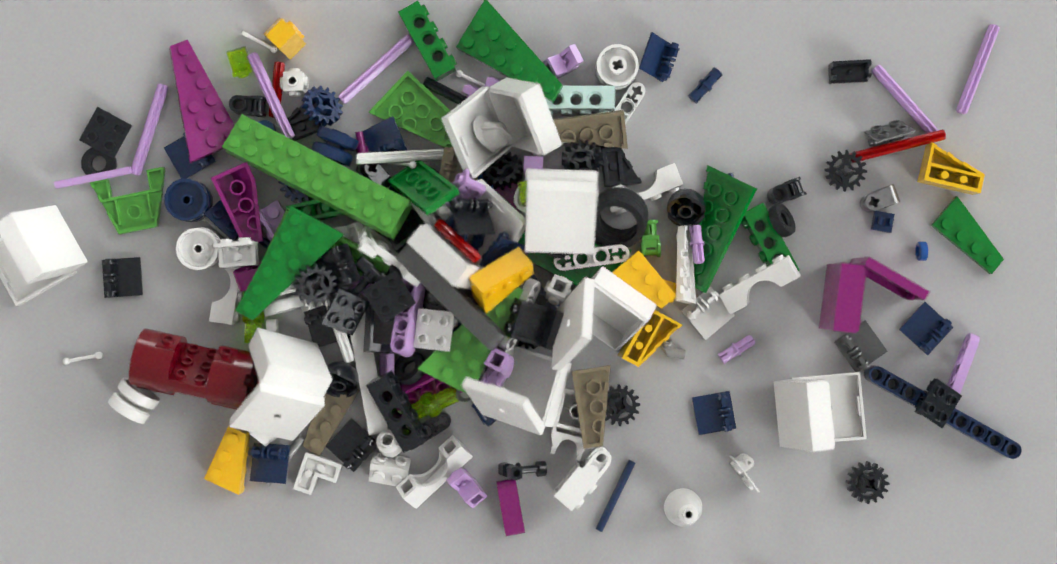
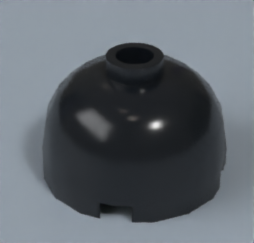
(686, 207)
(344, 379)

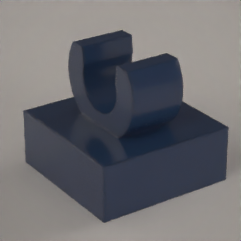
(882, 221)

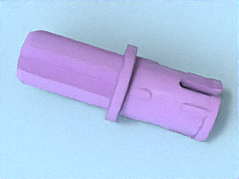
(697, 244)
(736, 349)

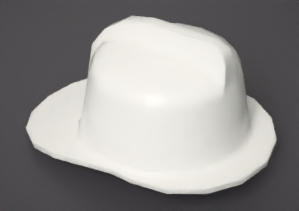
(491, 134)

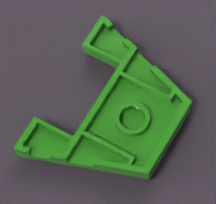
(135, 210)

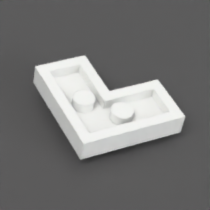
(314, 467)

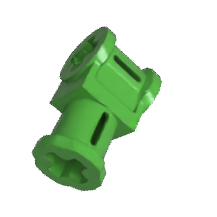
(650, 240)

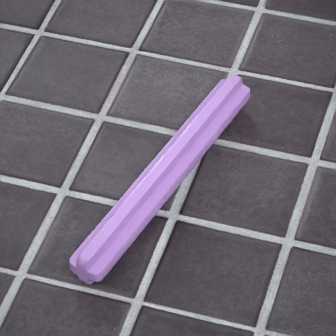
(977, 69)
(374, 70)
(270, 95)
(903, 99)
(149, 129)

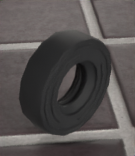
(88, 157)
(782, 220)
(415, 375)

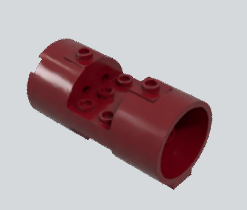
(172, 365)

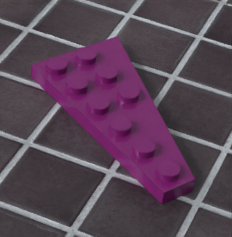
(201, 109)

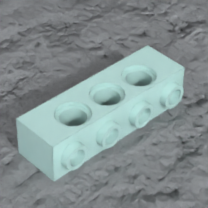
(586, 93)

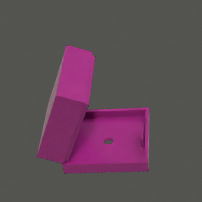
(845, 291)

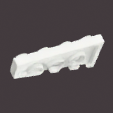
(685, 268)

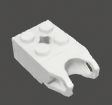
(567, 424)
(582, 479)

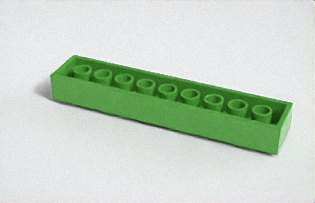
(318, 177)

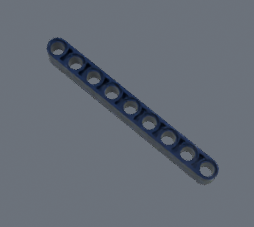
(967, 425)

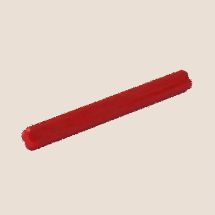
(901, 145)

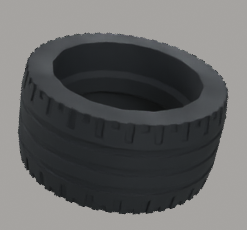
(631, 202)

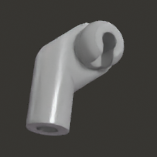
(670, 350)

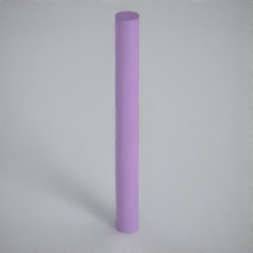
(92, 177)

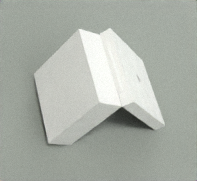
(516, 105)
(561, 210)
(36, 252)
(450, 260)
(599, 308)
(290, 385)
(529, 395)
(806, 411)

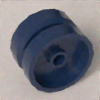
(336, 143)
(177, 200)

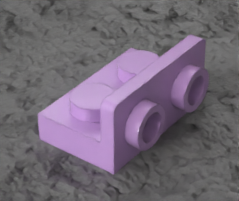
(467, 187)
(271, 217)

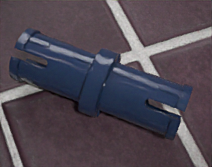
(705, 85)

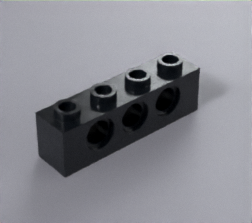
(396, 421)

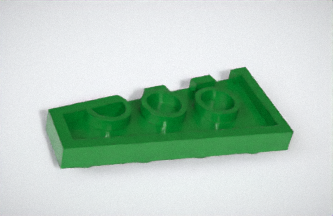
(964, 232)

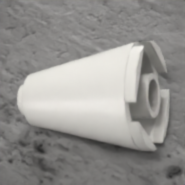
(683, 507)

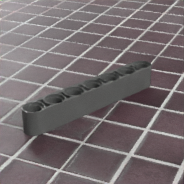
(452, 298)

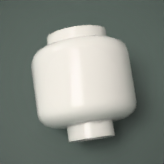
(388, 444)

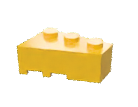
(285, 37)
(948, 172)
(644, 278)
(500, 279)
(648, 338)
(230, 460)

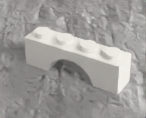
(665, 180)
(780, 272)
(224, 309)
(418, 488)

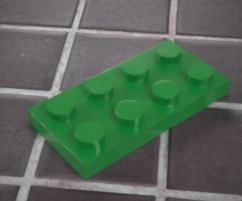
(424, 187)

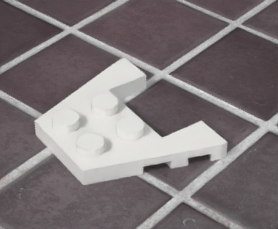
(375, 244)

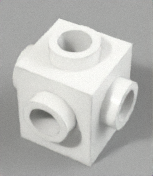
(298, 87)
(558, 289)

